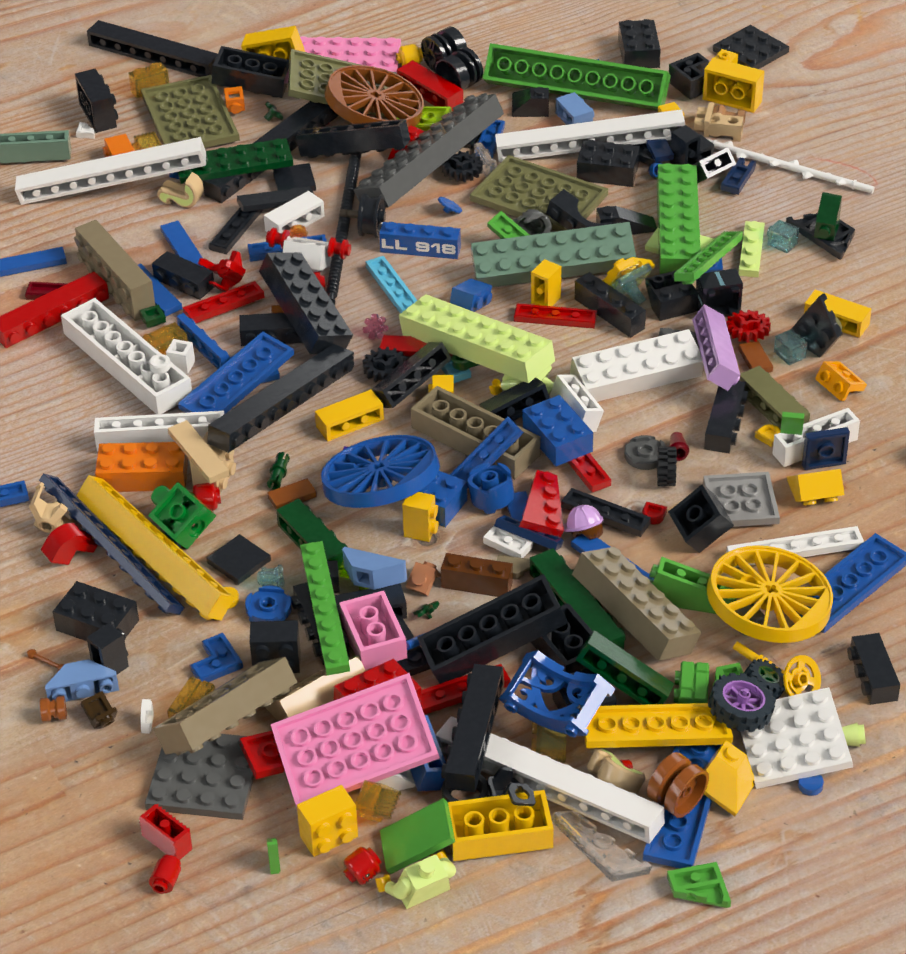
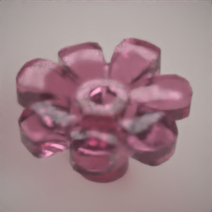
(375, 326)

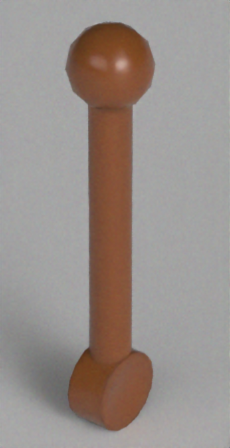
(33, 654)

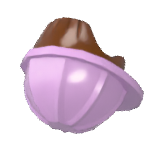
(584, 520)

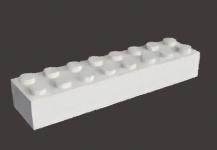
(124, 355)

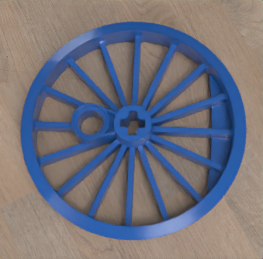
(409, 462)

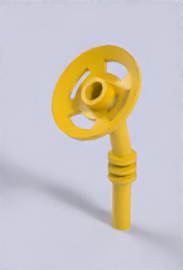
(795, 677)

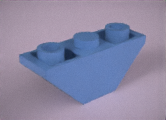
(372, 569)
(81, 680)

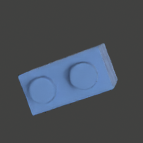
(573, 109)

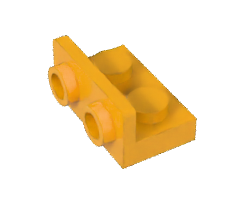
(839, 379)

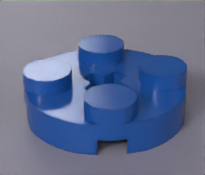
(257, 602)

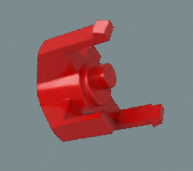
(228, 269)

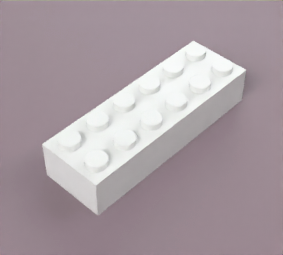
(639, 365)

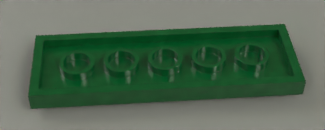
(242, 160)

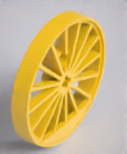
(770, 594)

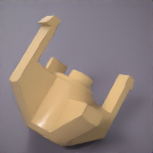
(47, 515)

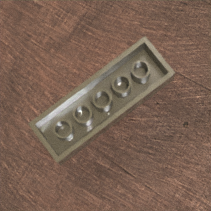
(108, 259)
(467, 426)
(636, 603)
(225, 706)

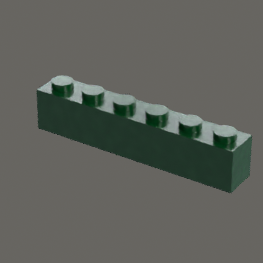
(571, 591)

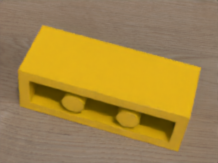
(853, 316)
(349, 415)

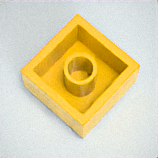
(327, 820)

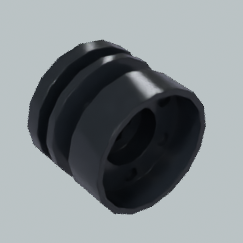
(441, 45)
(460, 68)

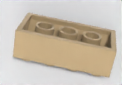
(312, 691)

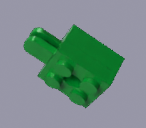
(177, 512)

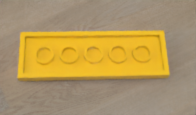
(655, 726)

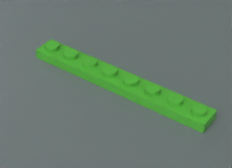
(708, 257)
(325, 608)

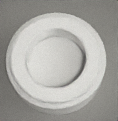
(159, 363)

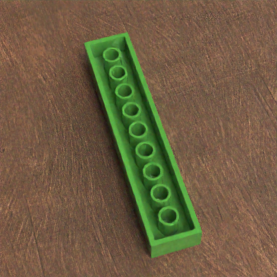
(584, 76)

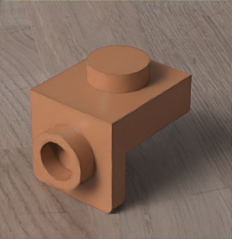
(422, 577)

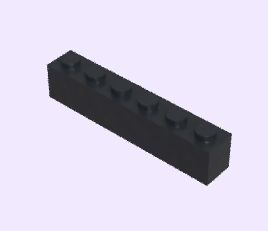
(353, 138)
(473, 728)

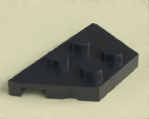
(837, 247)
(818, 327)

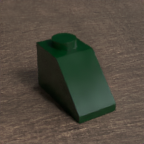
(828, 216)

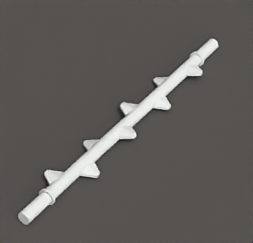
(792, 166)

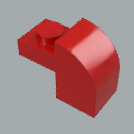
(64, 543)

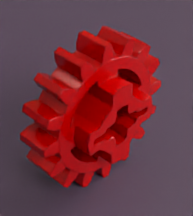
(748, 326)

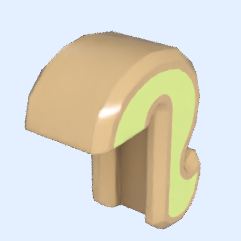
(181, 194)
(611, 770)

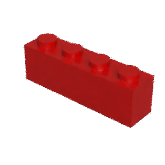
(432, 86)

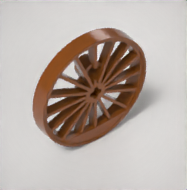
(350, 86)

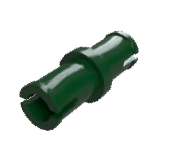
(278, 470)

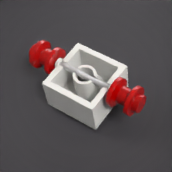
(315, 252)

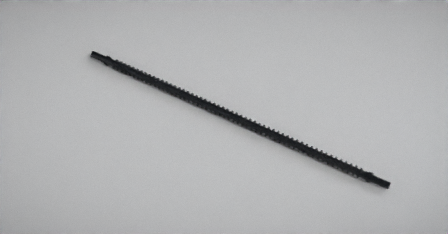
(343, 223)

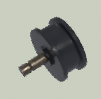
(369, 215)

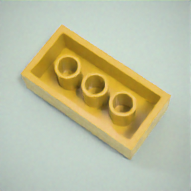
(498, 827)

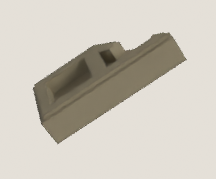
(520, 565)

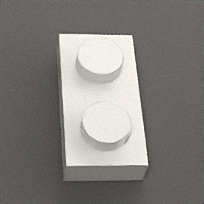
(507, 542)

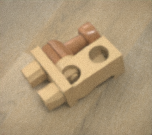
(718, 121)

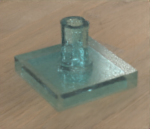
(630, 282)

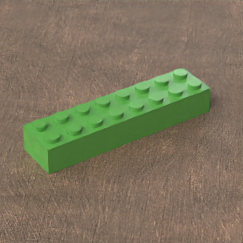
(677, 215)

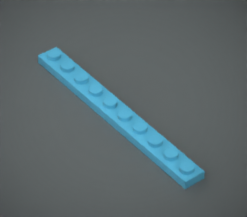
(402, 299)

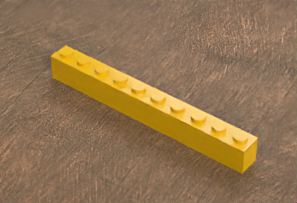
(156, 549)

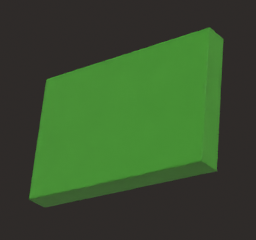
(417, 836)

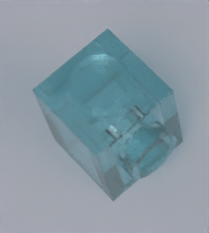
(783, 236)
(790, 347)

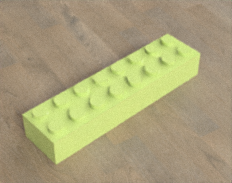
(478, 338)

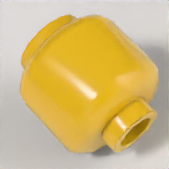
(408, 53)

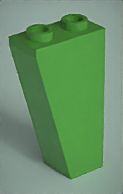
(683, 585)

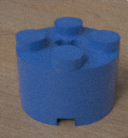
(490, 487)

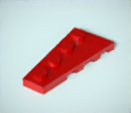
(543, 505)

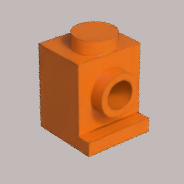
(235, 104)

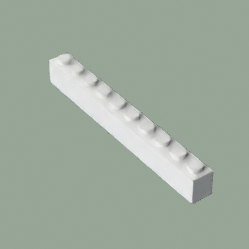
(570, 137)
(110, 170)
(569, 786)

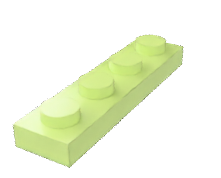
(751, 249)

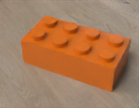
(141, 465)

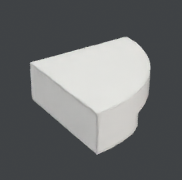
(85, 131)
(146, 716)

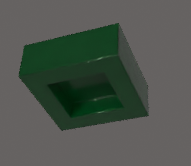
(152, 316)

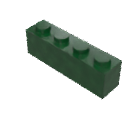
(304, 527)
(624, 670)

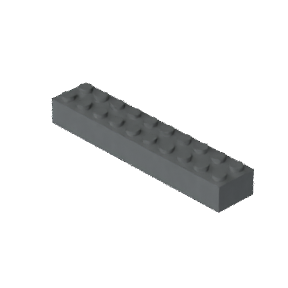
(431, 148)

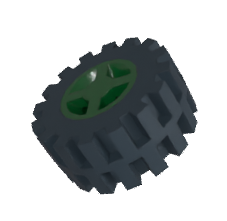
(768, 674)

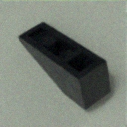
(639, 222)

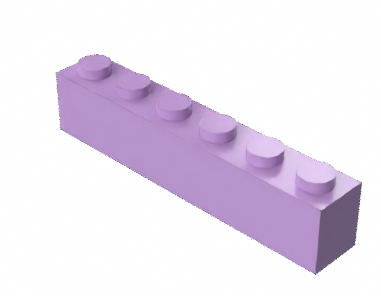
(716, 348)

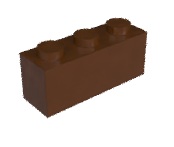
(476, 575)

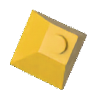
(729, 778)

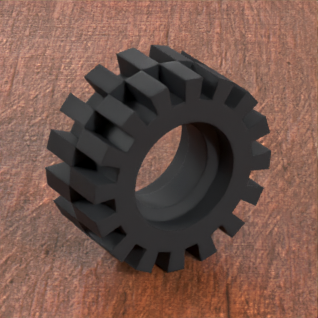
(666, 466)

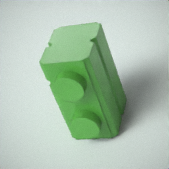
(692, 683)

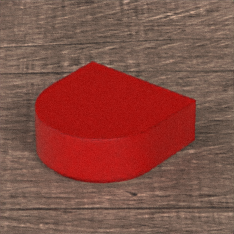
(655, 511)

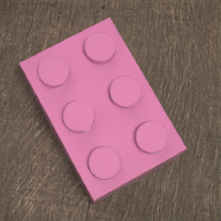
(373, 629)

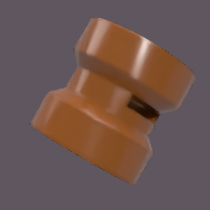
(54, 708)

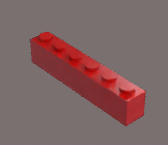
(47, 309)

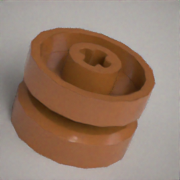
(677, 784)

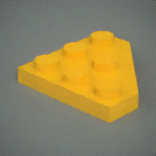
(624, 267)

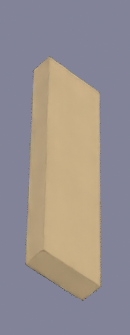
(198, 452)

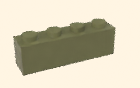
(770, 396)

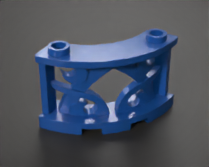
(591, 690)

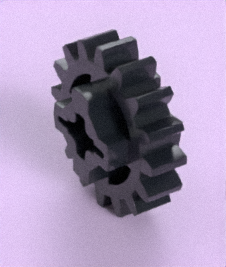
(462, 166)
(382, 363)

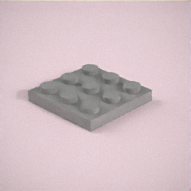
(745, 497)

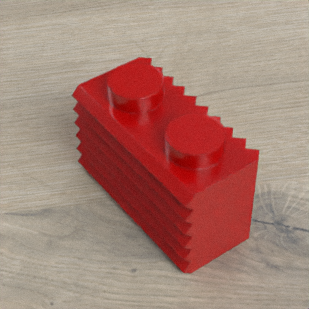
(165, 832)

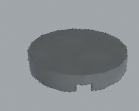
(643, 452)

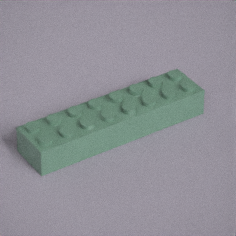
(576, 250)

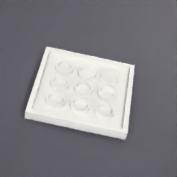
(798, 741)

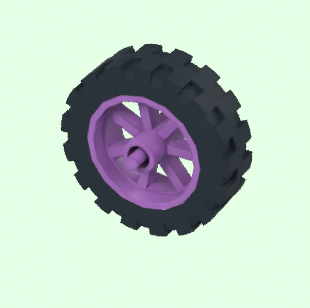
(746, 694)

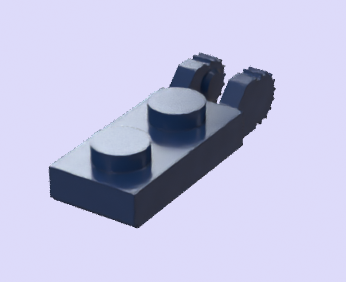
(738, 176)

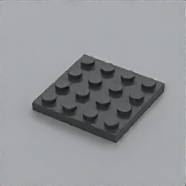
(205, 782)

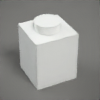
(181, 354)

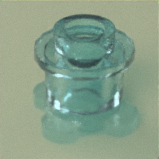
(271, 576)

